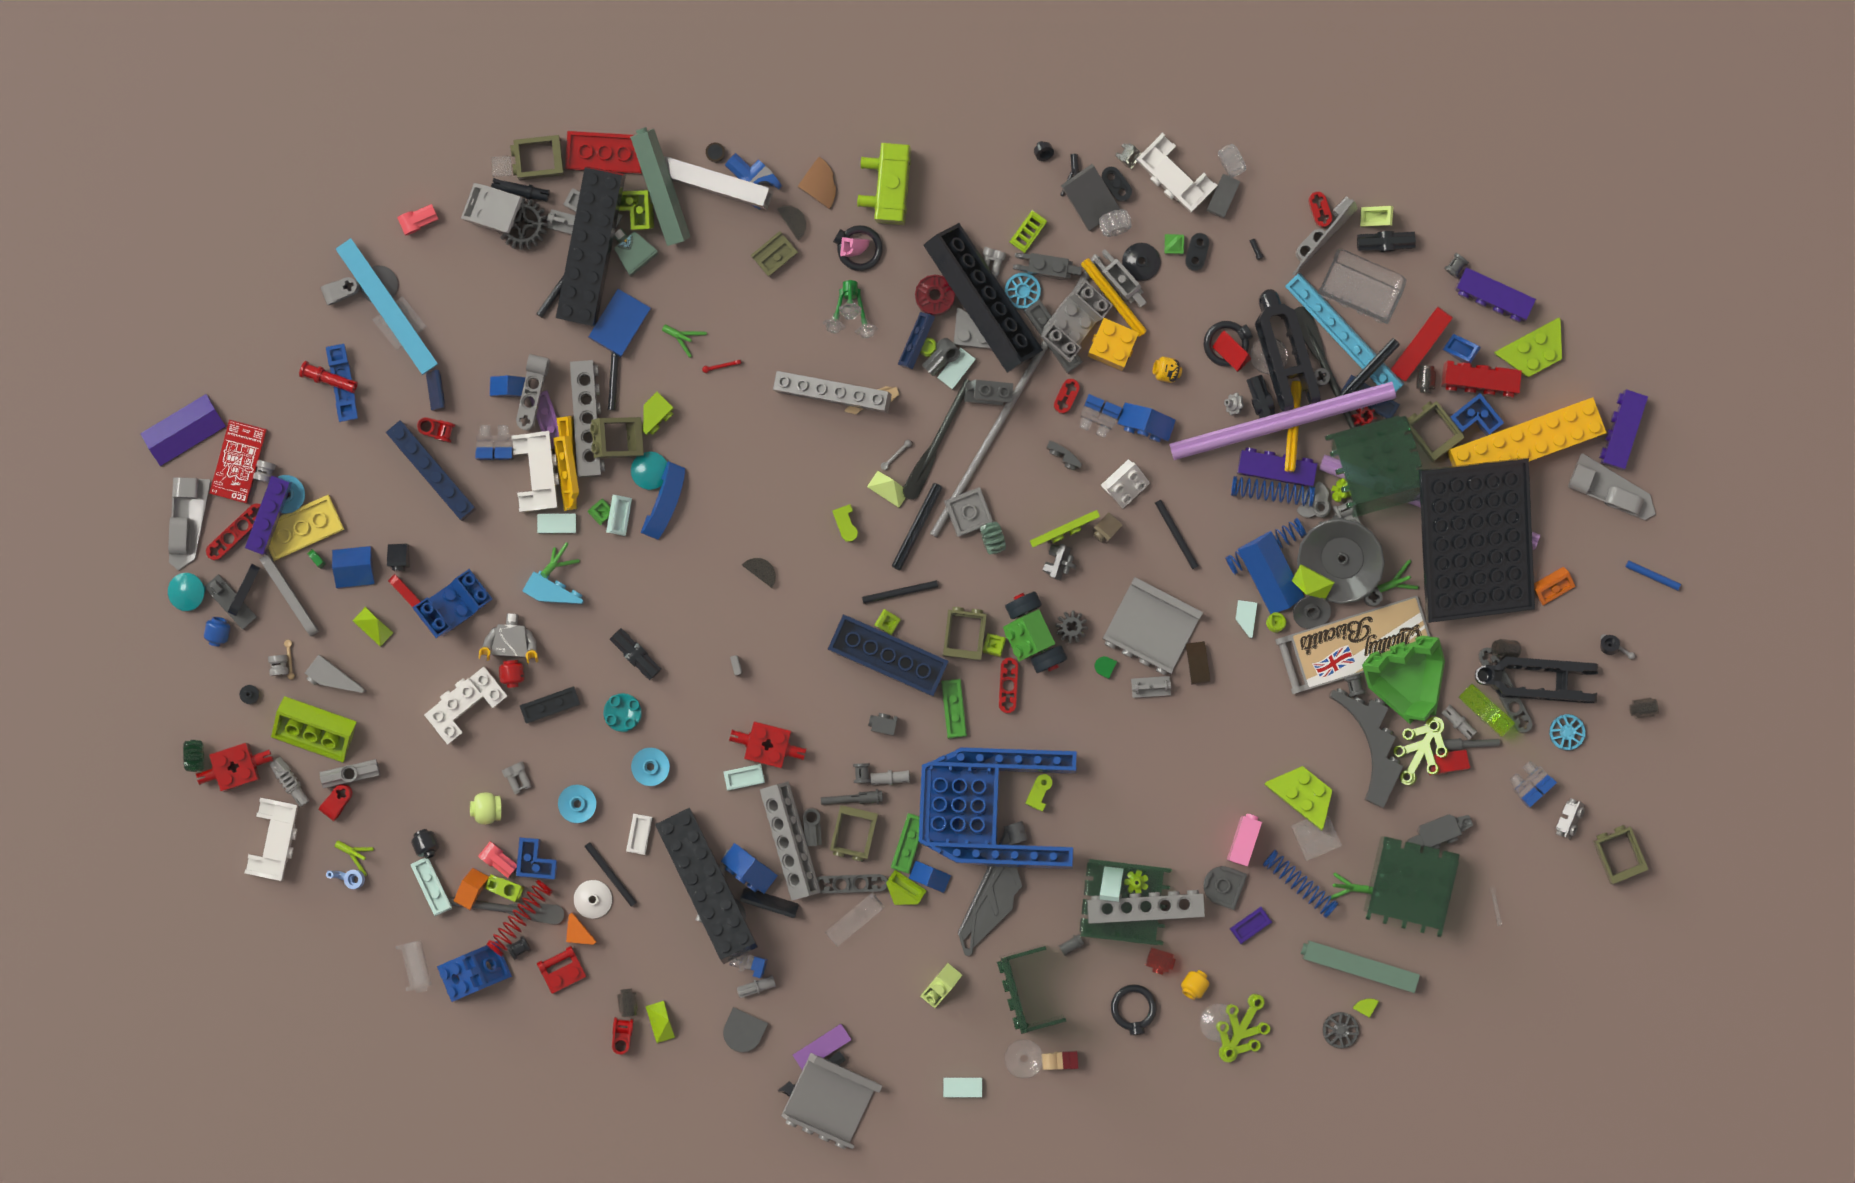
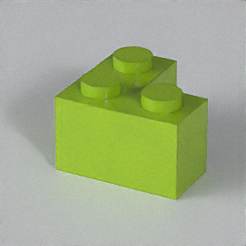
(640, 208)

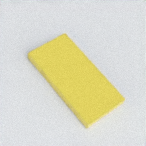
(305, 527)

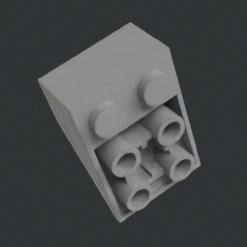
(491, 208)

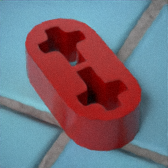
(1324, 208)
(1062, 393)

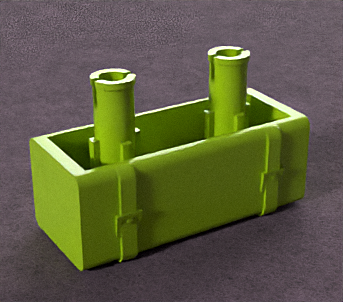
(892, 183)

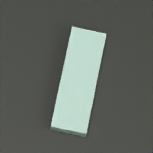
(431, 886)

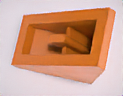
(470, 888)
(578, 932)

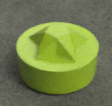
(1276, 622)

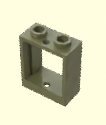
(557, 153)
(1458, 436)
(634, 437)
(975, 613)
(859, 856)
(1617, 877)

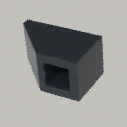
(398, 557)

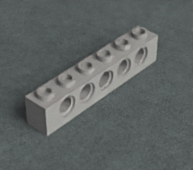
(578, 370)
(832, 391)
(790, 841)
(1195, 908)

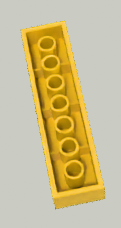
(1535, 437)

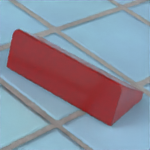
(1231, 351)

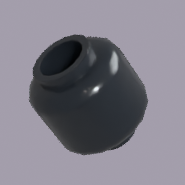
(425, 843)

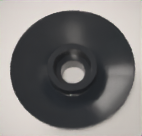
(1141, 271)

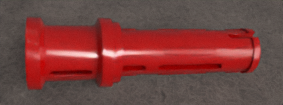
(319, 375)

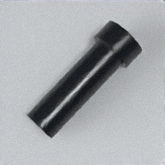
(1256, 249)

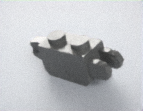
(1047, 266)
(1441, 829)

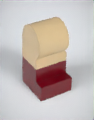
(1060, 1060)

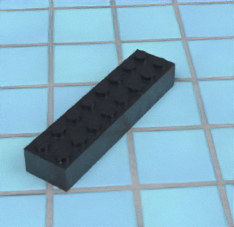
(590, 246)
(983, 297)
(706, 885)

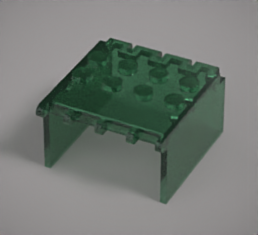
(1378, 464)
(1411, 884)
(1128, 931)
(1014, 1001)

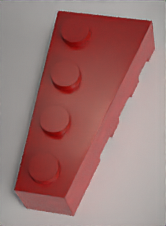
(1481, 379)

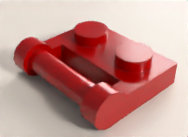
(564, 976)

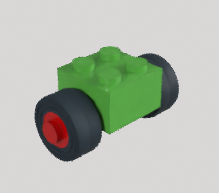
(1031, 635)

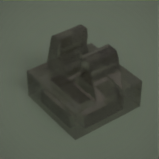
(1129, 155)

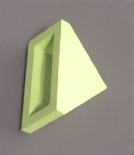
(1376, 216)
(887, 489)

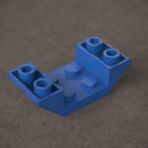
(453, 604)

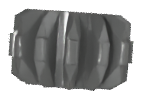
(1070, 620)

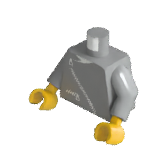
(510, 641)

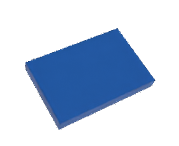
(619, 322)

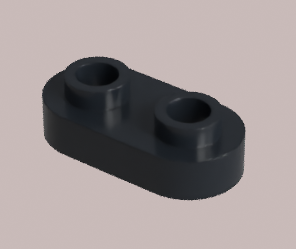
(1116, 184)
(1197, 251)

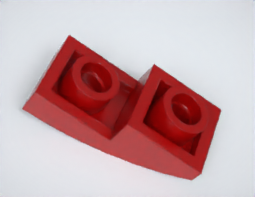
(1452, 762)

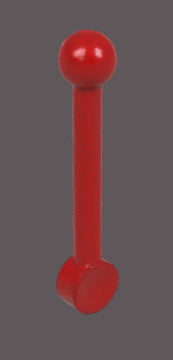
(706, 369)

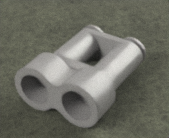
(997, 256)
(514, 770)

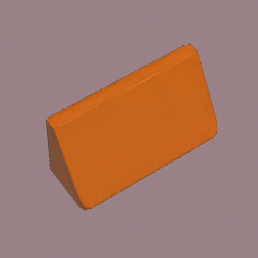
(1553, 585)

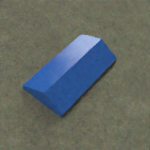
(1270, 573)

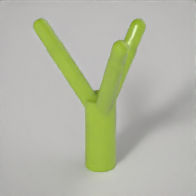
(353, 852)

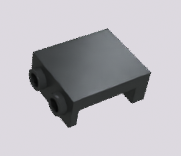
(988, 392)

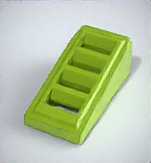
(1039, 219)

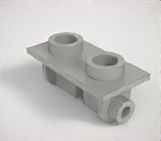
(561, 221)
(1151, 686)
(1574, 812)

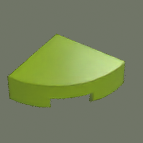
(1366, 1006)

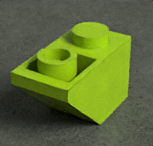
(654, 412)

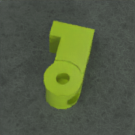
(847, 530)
(1040, 786)
(504, 888)

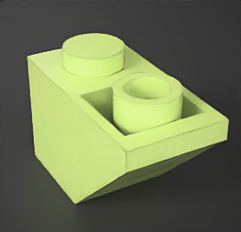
(941, 985)

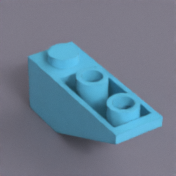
(547, 591)

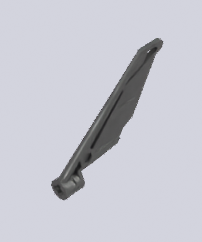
(994, 895)

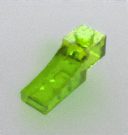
(1486, 710)

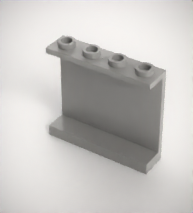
(1152, 626)
(829, 1100)

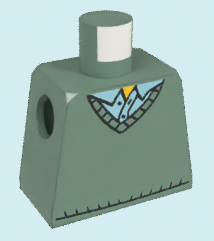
(633, 251)

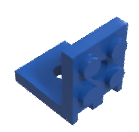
(473, 972)

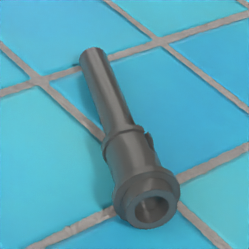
(1458, 744)
(862, 797)

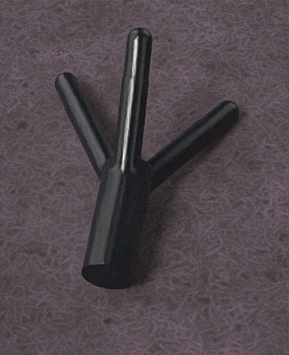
(1074, 168)

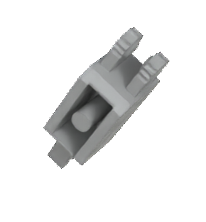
(1121, 279)

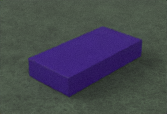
(1250, 925)

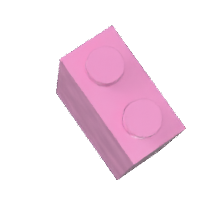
(1244, 840)

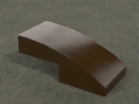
(1198, 662)

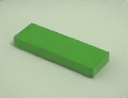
(953, 708)
(907, 844)

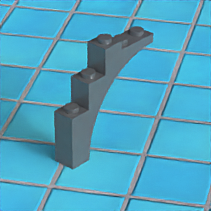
(1384, 770)

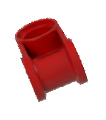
(437, 429)
(333, 804)
(622, 1034)

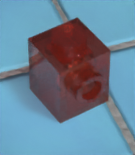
(1160, 961)

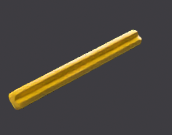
(1113, 296)
(1292, 435)

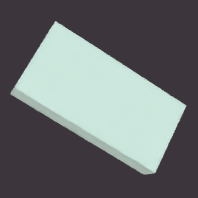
(955, 370)
(619, 515)
(556, 523)
(744, 777)
(1111, 884)
(962, 1087)

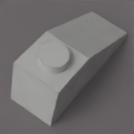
(326, 674)

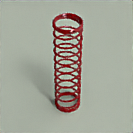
(546, 890)

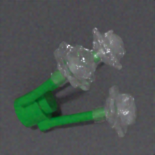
(850, 311)

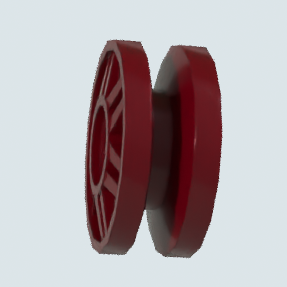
(928, 285)

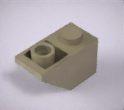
(1106, 528)

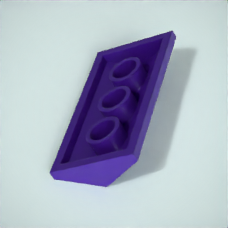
(183, 430)

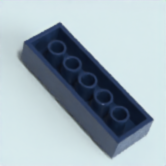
(888, 655)

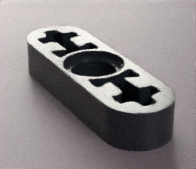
(244, 589)

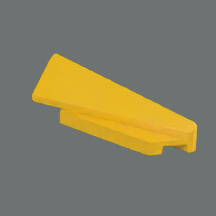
(566, 461)

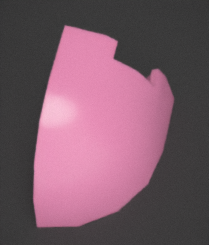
(853, 246)

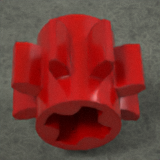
(1367, 413)

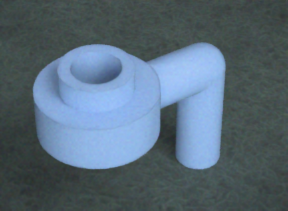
(348, 878)

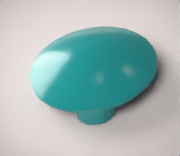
(648, 470)
(186, 591)
(622, 712)

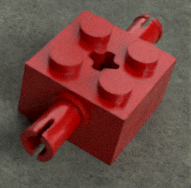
(773, 756)
(223, 761)

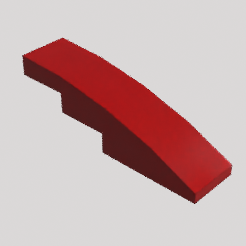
(1421, 343)

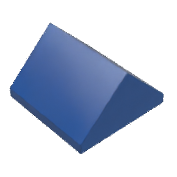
(353, 567)

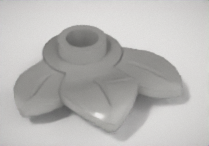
(1320, 497)

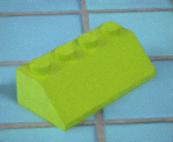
(313, 729)

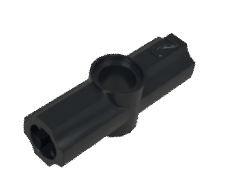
(1386, 241)
(1261, 400)
(635, 654)

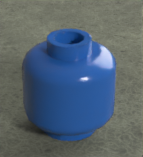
(217, 631)

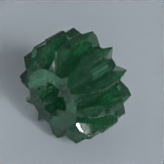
(193, 755)

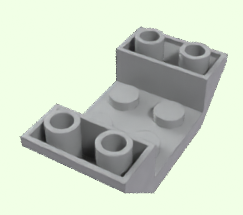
(1075, 319)

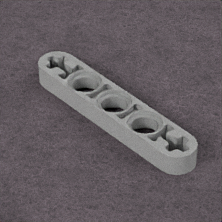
(289, 595)

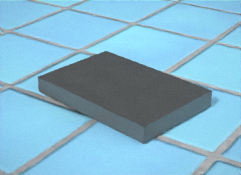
(1089, 196)

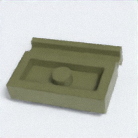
(774, 254)

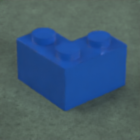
(1477, 411)
(1146, 422)
(529, 862)
(748, 869)

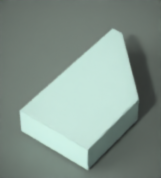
(1246, 616)

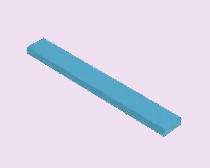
(386, 306)
(1339, 329)

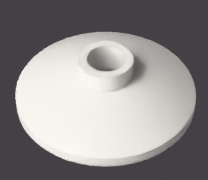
(603, 899)

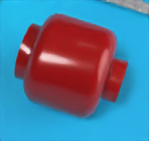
(511, 673)

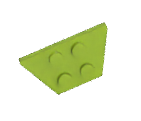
(1535, 349)
(1072, 527)
(1304, 794)

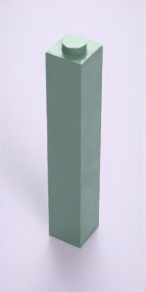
(660, 186)
(1360, 966)

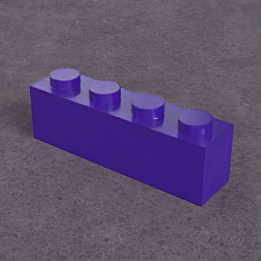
(1494, 294)
(1624, 429)
(1273, 468)
(268, 515)

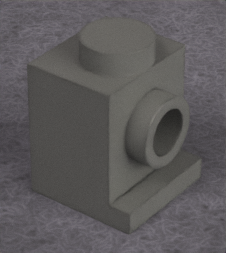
(883, 724)

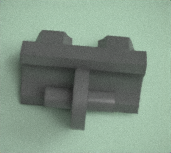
(1062, 562)

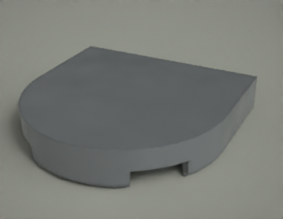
(1224, 886)
(743, 1031)

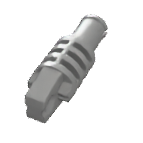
(288, 780)

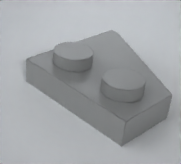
(967, 332)

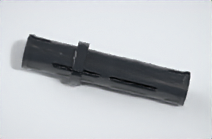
(521, 190)

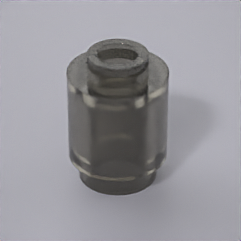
(1426, 379)
(1506, 648)
(1644, 708)
(627, 1002)

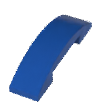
(340, 366)
(665, 502)

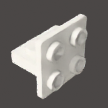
(1125, 483)

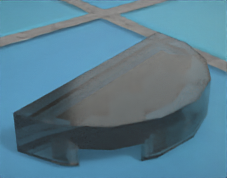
(794, 219)
(762, 570)

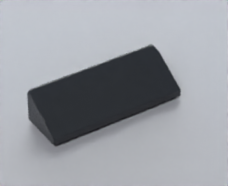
(769, 902)

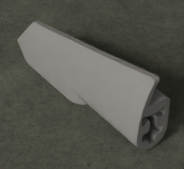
(1342, 213)
(1615, 491)
(186, 520)

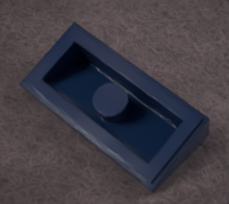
(435, 390)

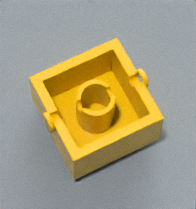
(1113, 344)

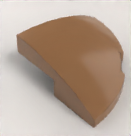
(819, 183)

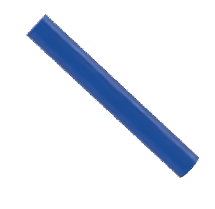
(1653, 575)

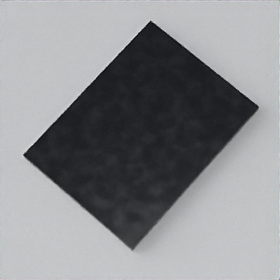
(1477, 539)

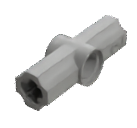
(337, 776)

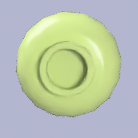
(486, 808)

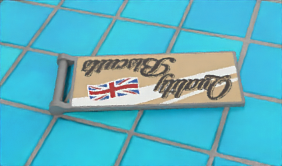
(1342, 646)

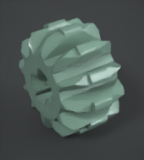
(993, 538)

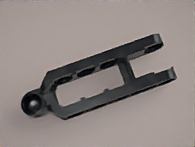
(1279, 376)
(1492, 676)

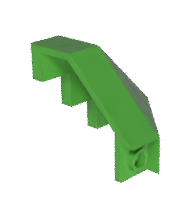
(1408, 677)

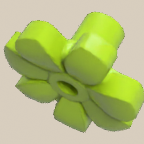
(1338, 495)
(1136, 877)

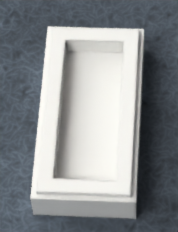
(639, 834)

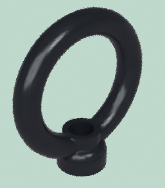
(860, 229)
(1243, 332)
(1136, 1027)

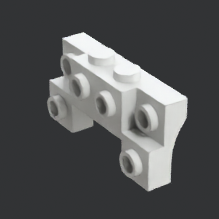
(1172, 178)
(542, 472)
(461, 699)
(278, 840)

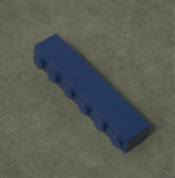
(431, 470)

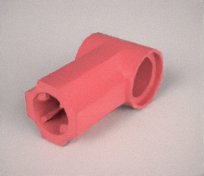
(413, 221)
(495, 857)

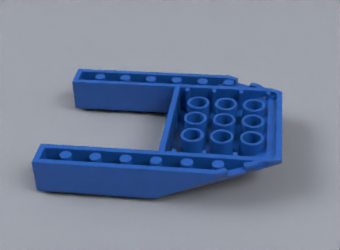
(962, 806)

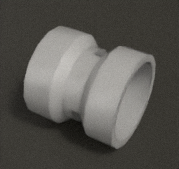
(265, 467)
(276, 670)

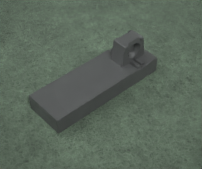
(224, 596)

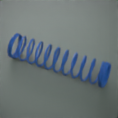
(1312, 491)
(1300, 529)
(1330, 907)

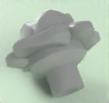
(1234, 404)

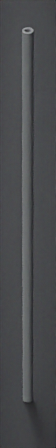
(998, 424)

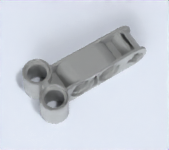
(536, 368)

